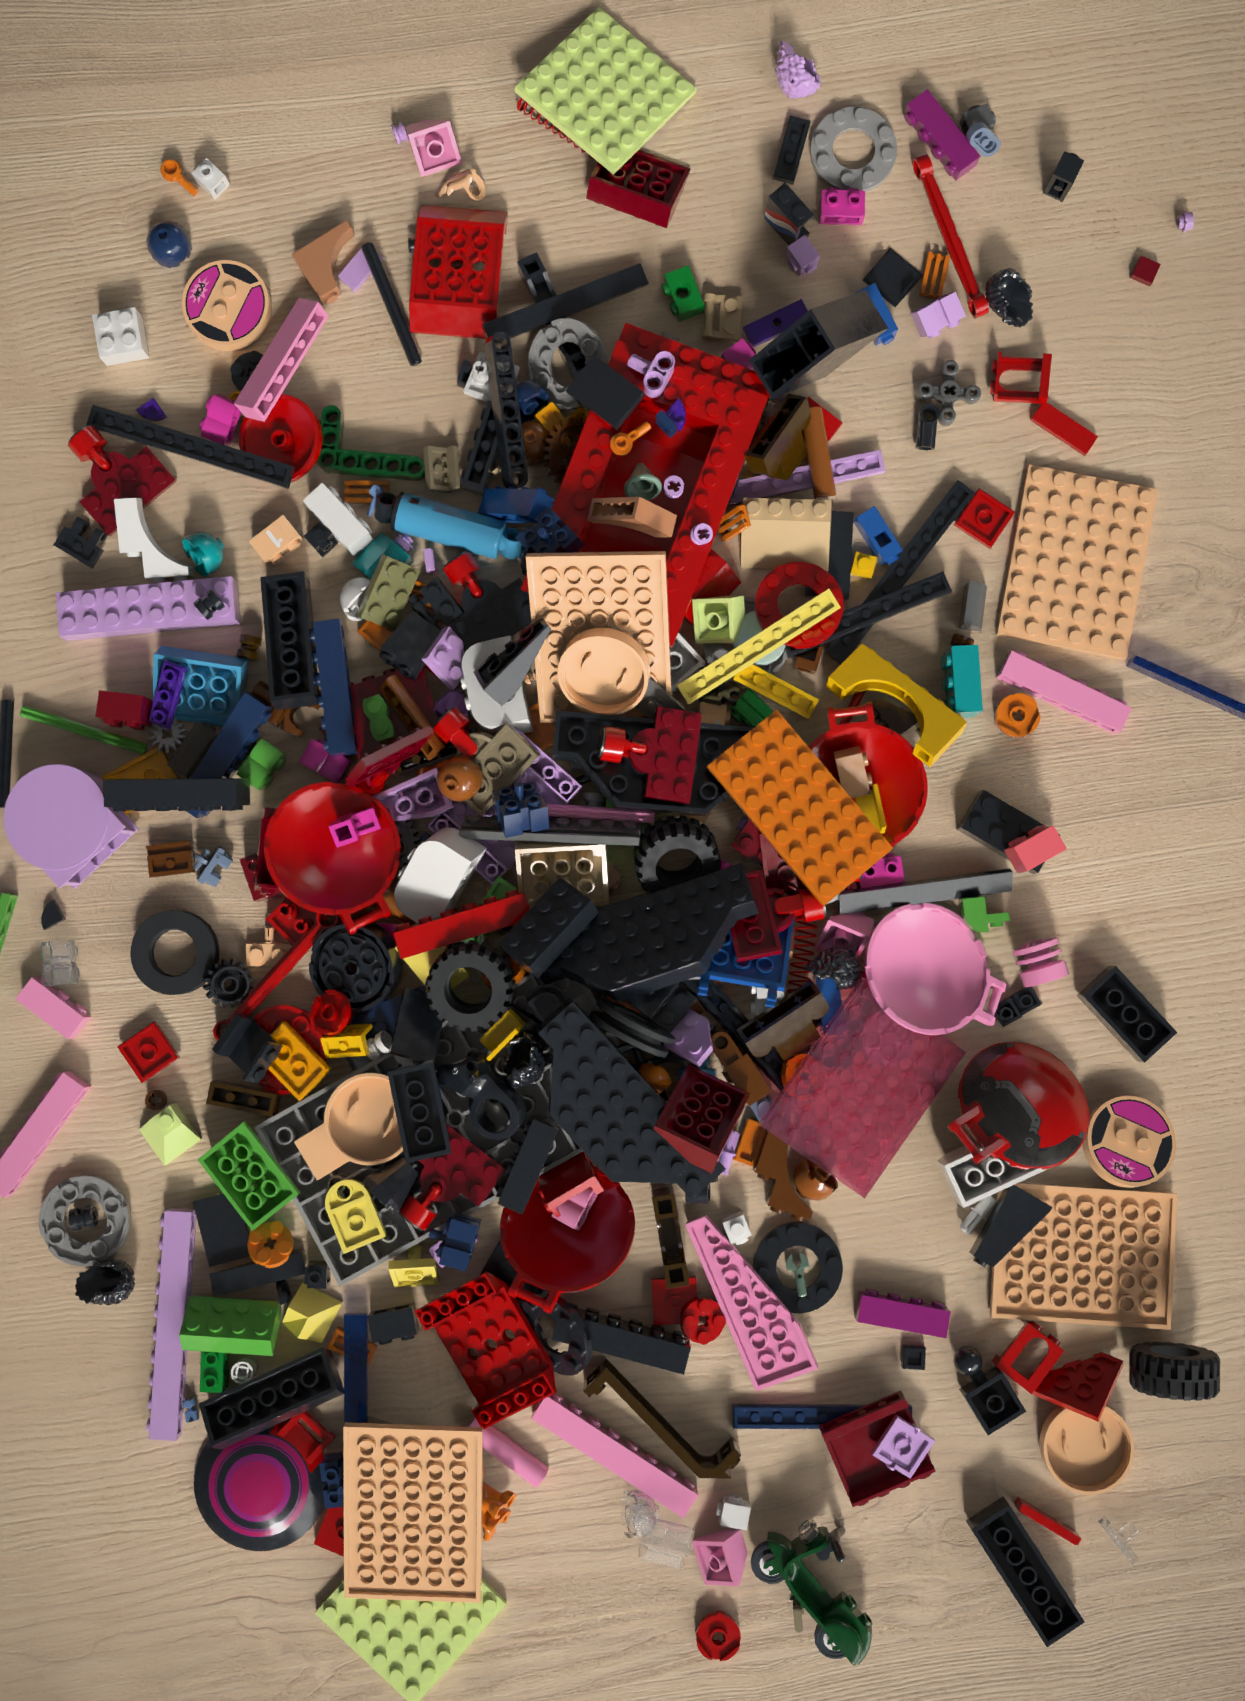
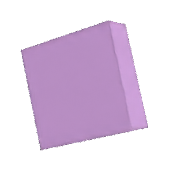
(430, 561)

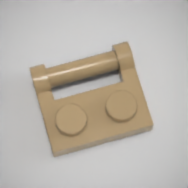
(729, 317)

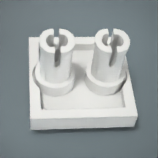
(478, 381)

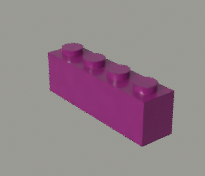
(941, 135)
(902, 1314)

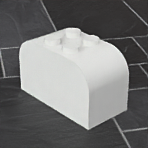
(487, 712)
(437, 874)
(975, 1181)

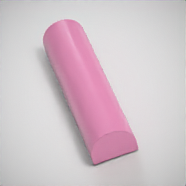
(512, 1455)

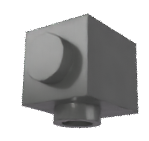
(975, 115)

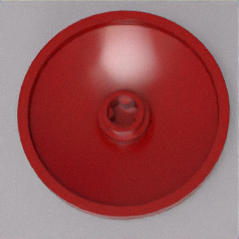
(287, 436)

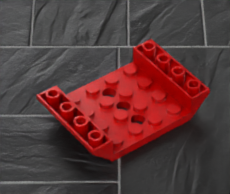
(452, 299)
(501, 1377)

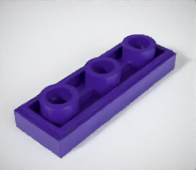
(764, 329)
(171, 682)

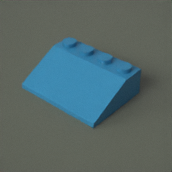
(210, 684)

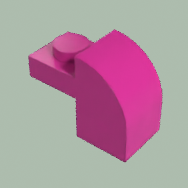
(352, 825)

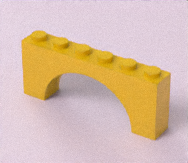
(870, 672)

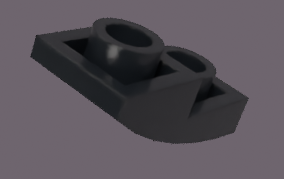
(1017, 1005)

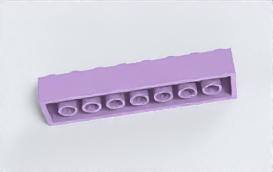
(144, 608)

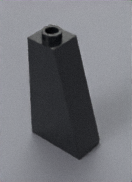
(1007, 1225)

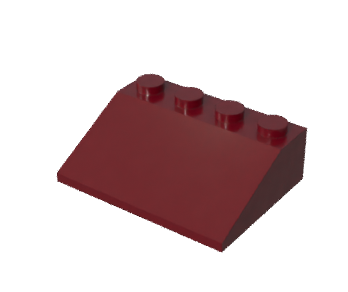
(642, 187)
(701, 1116)

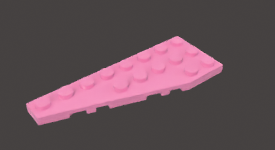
(760, 1324)

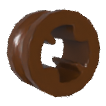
(160, 1094)

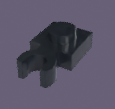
(721, 694)

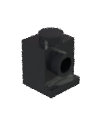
(321, 539)

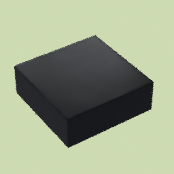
(913, 1357)

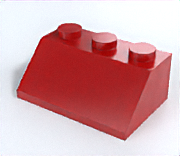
(715, 581)

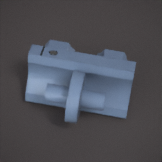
(207, 874)

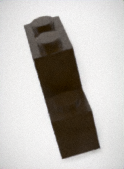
(894, 716)

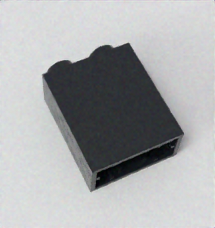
(818, 343)

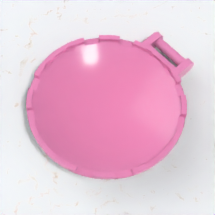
(930, 970)

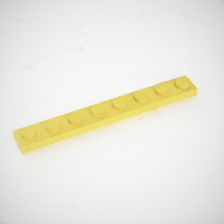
(758, 646)

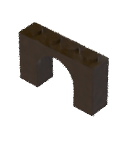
(670, 1237)

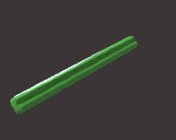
(83, 729)

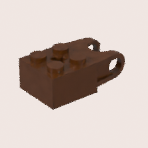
(739, 1068)

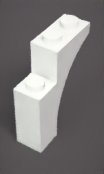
(136, 538)

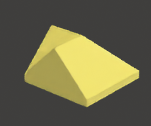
(311, 1314)

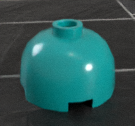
(204, 551)

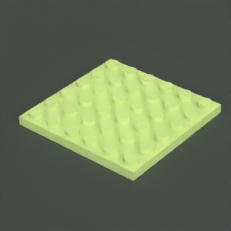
(605, 90)
(409, 1639)

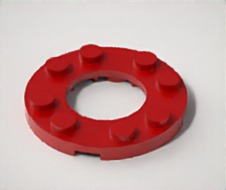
(806, 575)
(300, 1021)

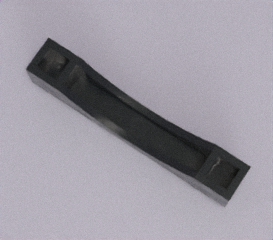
(540, 289)

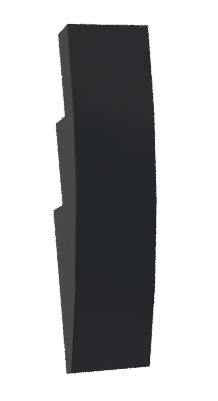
(254, 1275)

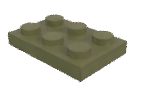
(388, 592)

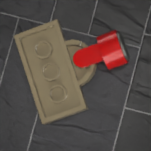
(499, 757)

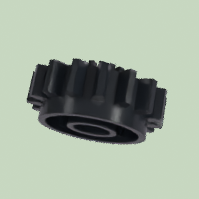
(217, 977)

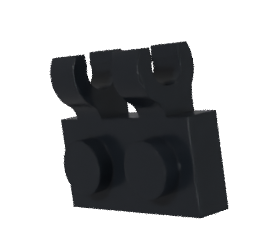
(78, 547)

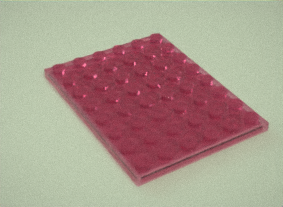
(860, 1091)

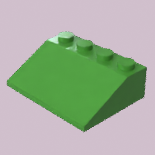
(248, 1176)

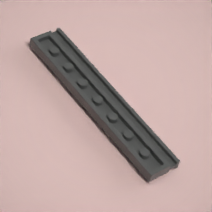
(559, 830)

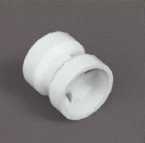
(379, 1045)
(248, 1366)

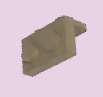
(441, 469)

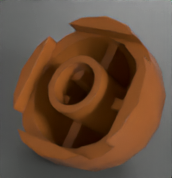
(533, 438)
(459, 778)
(813, 1181)

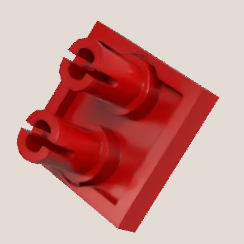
(292, 920)

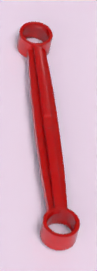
(977, 301)
(279, 971)

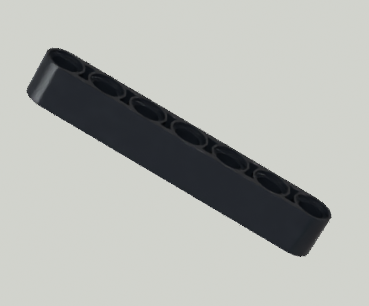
(510, 401)

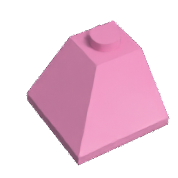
(433, 145)
(846, 931)
(721, 1557)

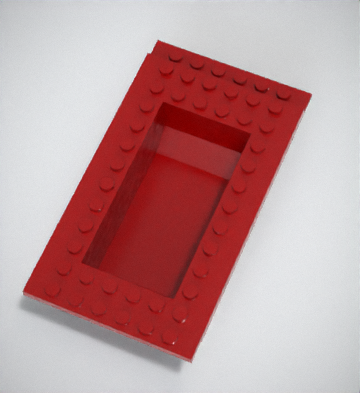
(707, 454)

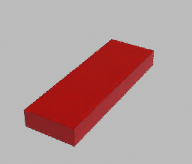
(1064, 428)
(1047, 1521)

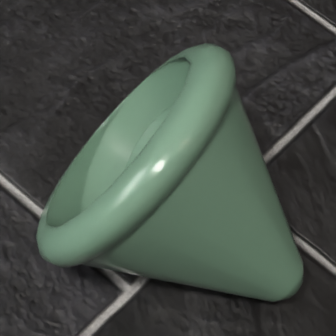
(642, 483)

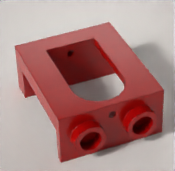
(1005, 364)
(1028, 1332)

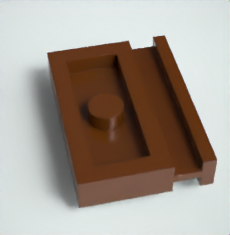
(170, 859)

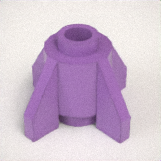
(451, 699)

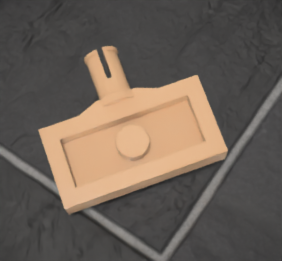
(266, 952)

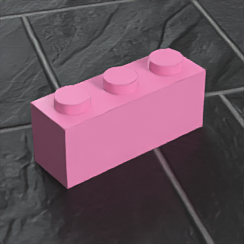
(53, 1007)

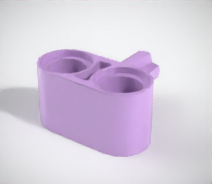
(653, 371)

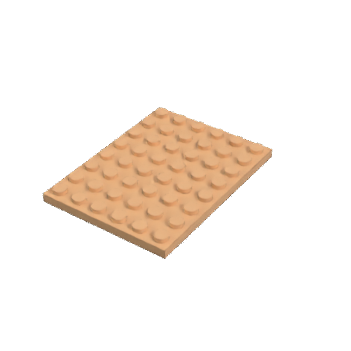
(1076, 562)
(598, 592)
(1092, 1259)
(413, 1512)

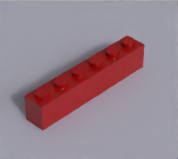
(460, 925)

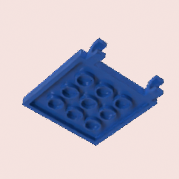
(762, 972)

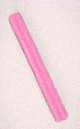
(600, 813)

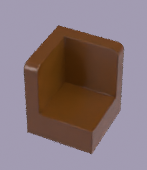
(808, 660)

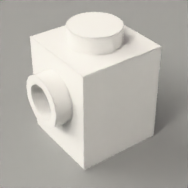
(210, 178)
(736, 1228)
(733, 1512)

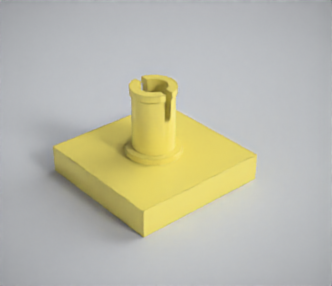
(414, 1271)

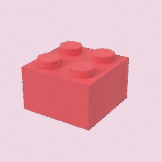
(1035, 849)

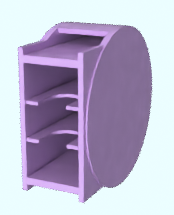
(61, 823)

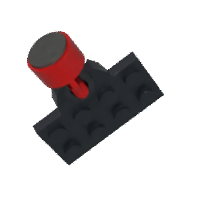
(486, 607)

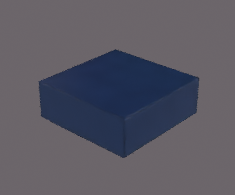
(666, 424)

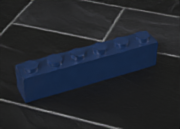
(335, 687)
(232, 741)

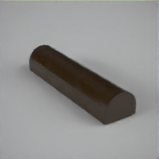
(420, 760)

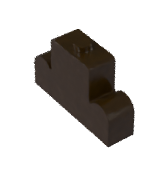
(781, 441)
(787, 1024)

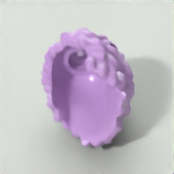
(795, 73)

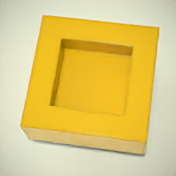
(863, 565)

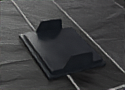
(893, 277)

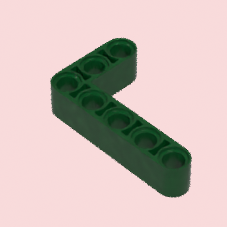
(361, 458)

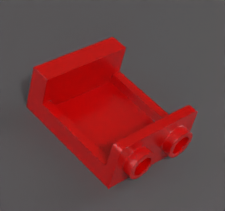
(567, 1181)

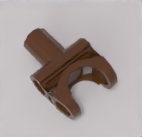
(261, 690)

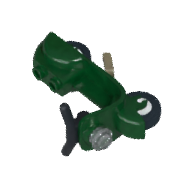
(840, 1624)

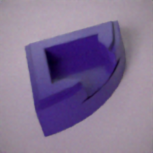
(151, 411)
(677, 414)

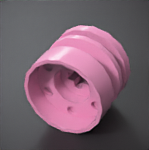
(1040, 962)

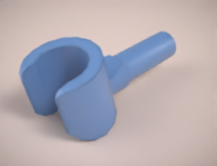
(374, 491)

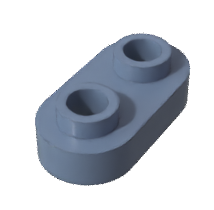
(983, 139)

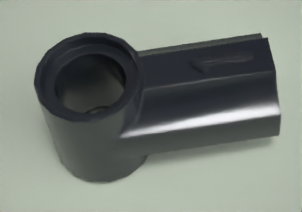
(926, 428)

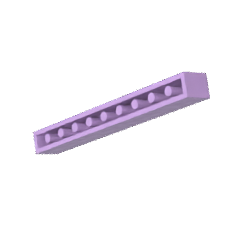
(173, 1292)

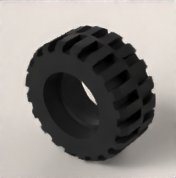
(671, 835)
(460, 1012)
(1174, 1371)

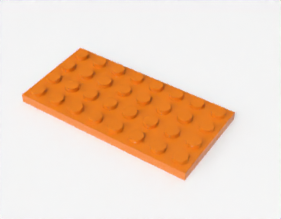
(799, 807)

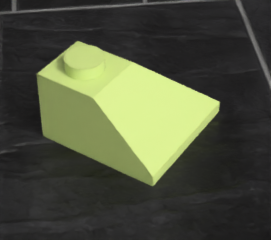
(718, 619)
(170, 1133)

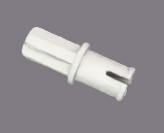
(977, 1214)

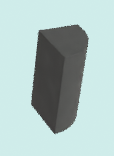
(973, 606)

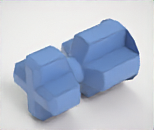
(191, 1414)

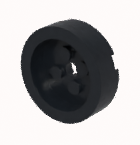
(376, 960)

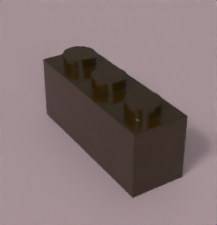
(243, 1098)

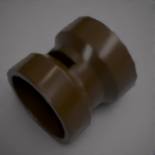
(249, 647)

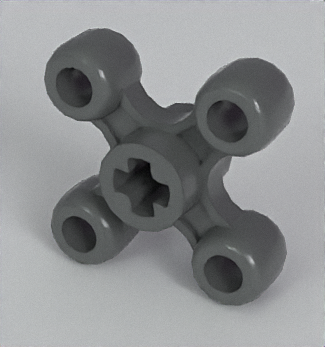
(948, 384)

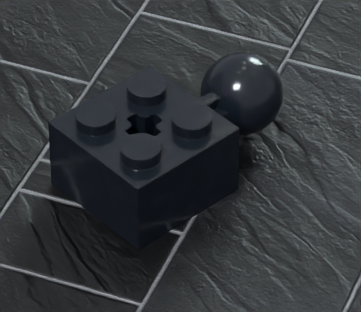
(983, 1388)

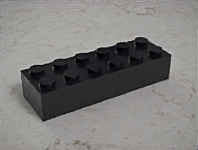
(289, 641)
(177, 794)
(631, 1340)
(271, 1398)
(1025, 1571)

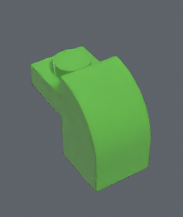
(976, 917)

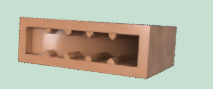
(319, 259)
(633, 514)

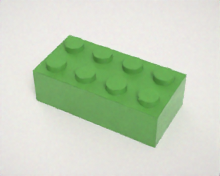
(230, 1325)

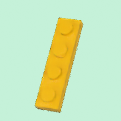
(777, 690)

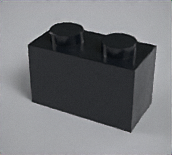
(1063, 176)
(393, 1324)

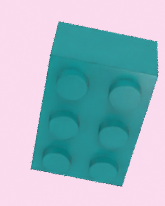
(962, 680)

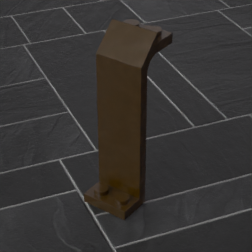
(711, 1466)

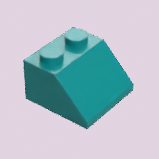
(369, 558)

